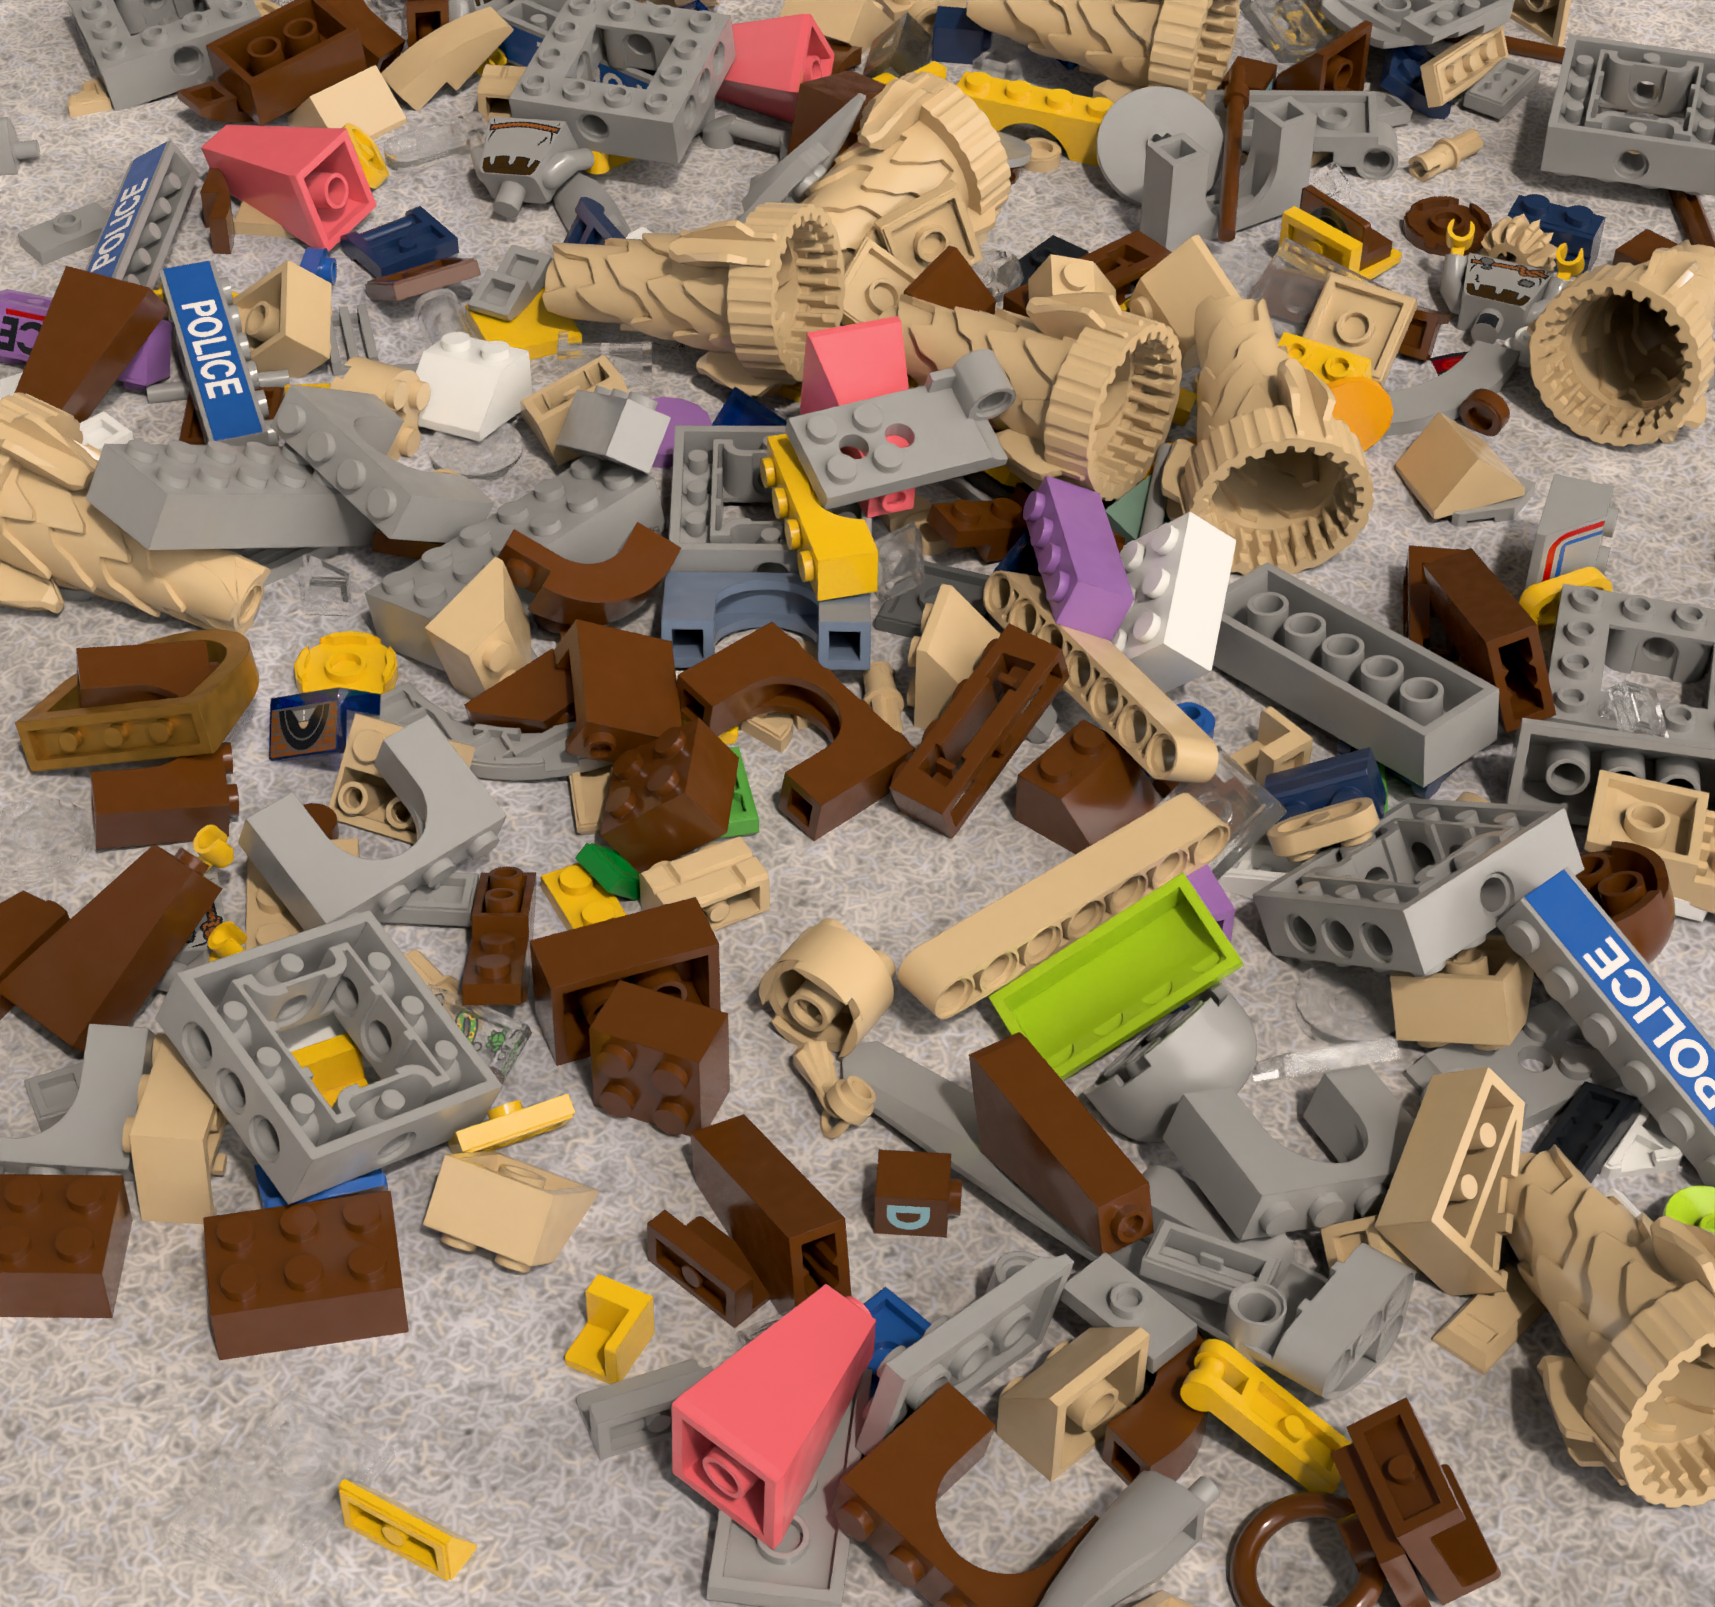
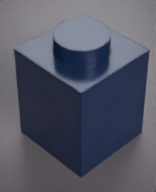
(958, 37)

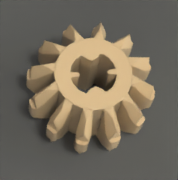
(1520, 243)

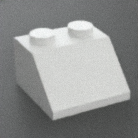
(472, 385)

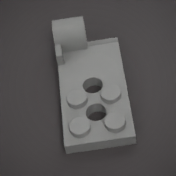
(1344, 126)
(940, 421)
(1540, 1039)
(971, 1344)

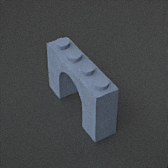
(712, 604)

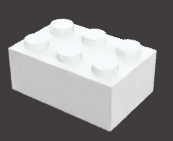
(1179, 601)

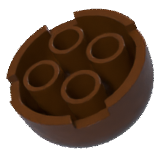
(1633, 892)

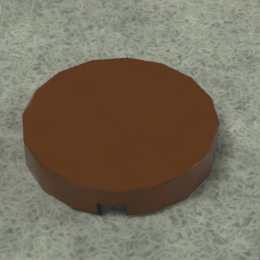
(1428, 232)

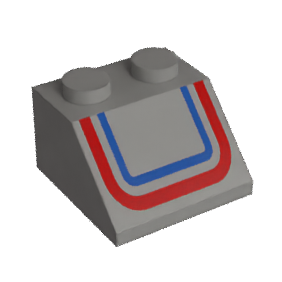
(1572, 529)

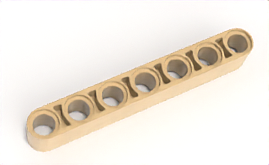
(1109, 685)
(1061, 905)

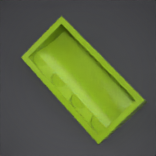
(1118, 978)

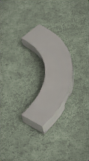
(1482, 367)
(499, 751)

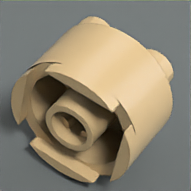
(397, 389)
(828, 988)

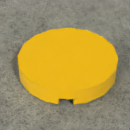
(320, 669)

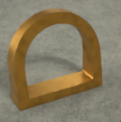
(67, 736)

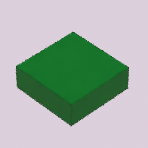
(610, 870)

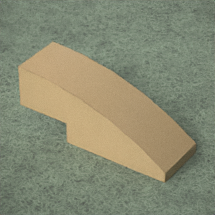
(446, 56)

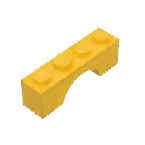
(1065, 115)
(831, 549)

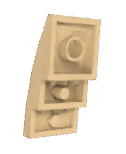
(1665, 820)

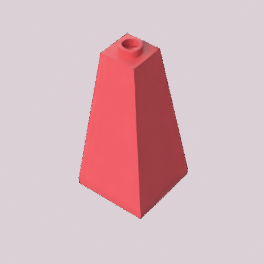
(773, 62)
(296, 177)
(853, 366)
(768, 1412)

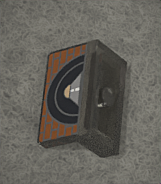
(902, 46)

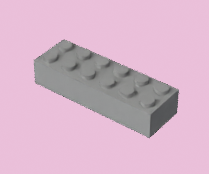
(222, 497)
(575, 515)
(1353, 676)

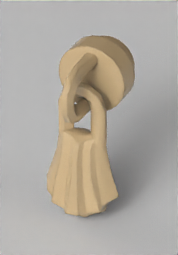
(842, 1098)

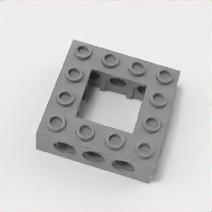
(147, 63)
(1610, 76)
(654, 124)
(721, 467)
(1628, 637)
(1418, 887)
(227, 1030)

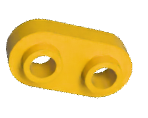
(368, 155)
(1543, 598)

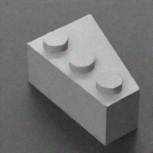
(614, 428)

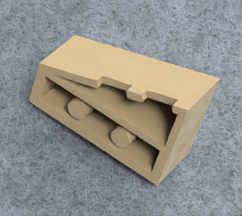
(174, 1140)
(1453, 1182)

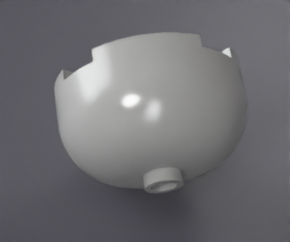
(1186, 1053)

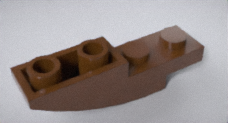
(986, 526)
(501, 936)

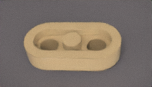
(1307, 832)

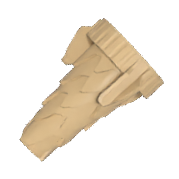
(1127, 40)
(908, 144)
(718, 288)
(1609, 343)
(1086, 380)
(1267, 448)
(63, 540)
(1638, 1325)

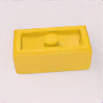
(403, 1530)

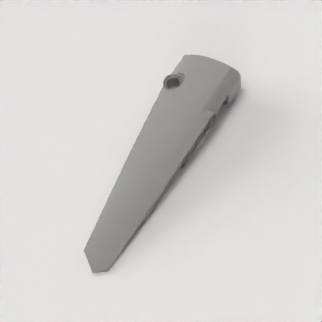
(1301, 1325)

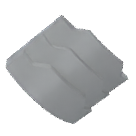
(1418, 21)

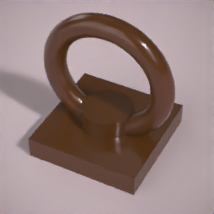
(1362, 1526)

